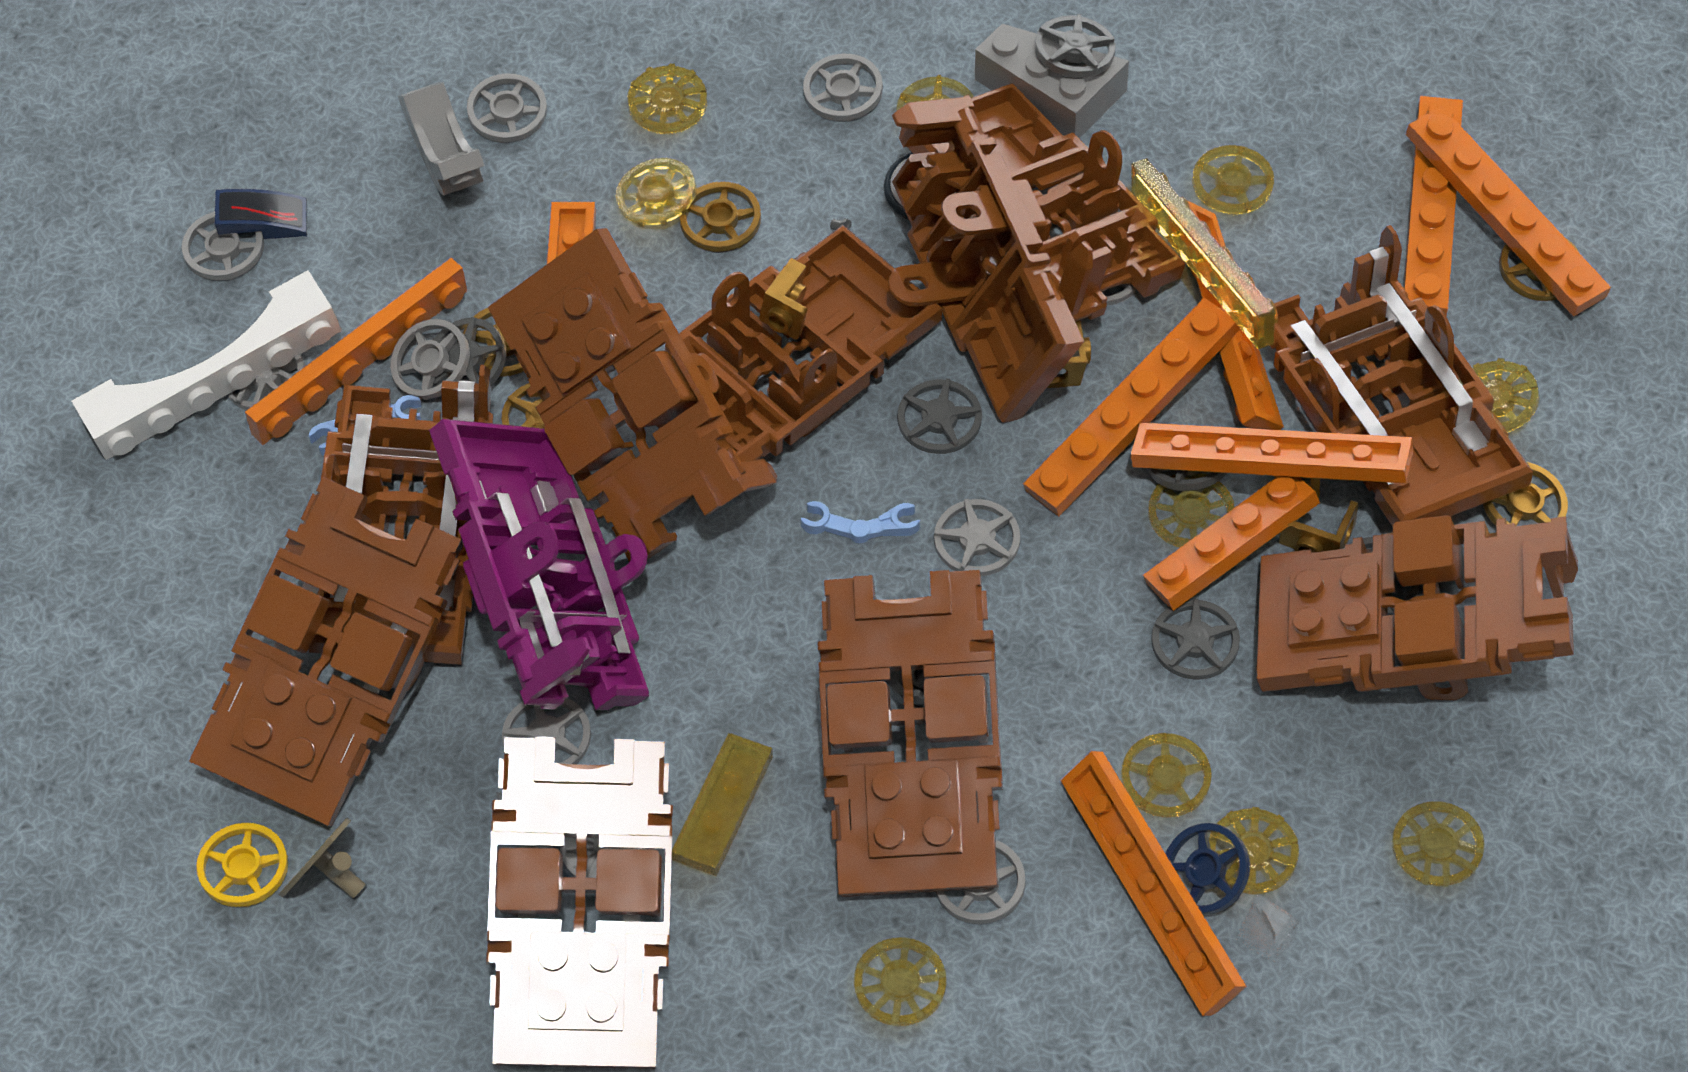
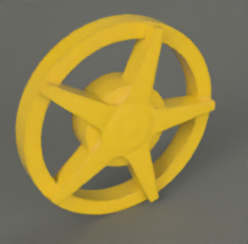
(242, 865)

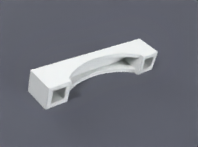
(132, 413)

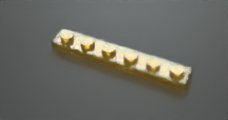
(1204, 255)

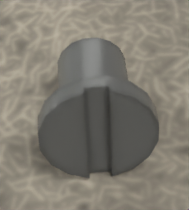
(835, 223)

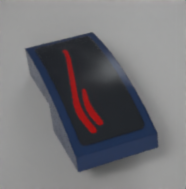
(260, 210)

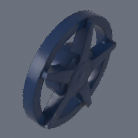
(1208, 868)

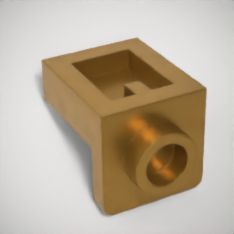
(782, 301)

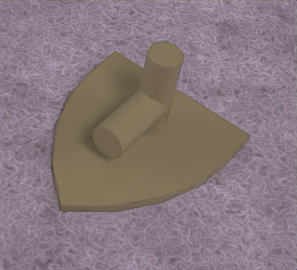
(332, 866)

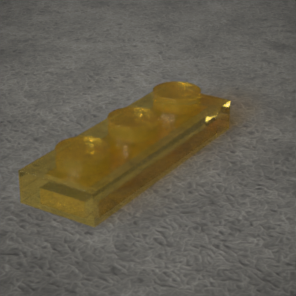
(722, 804)

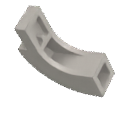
(440, 139)

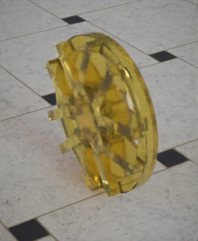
(1438, 843)

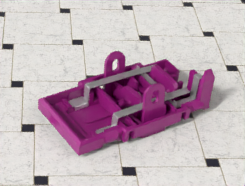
(520, 497)

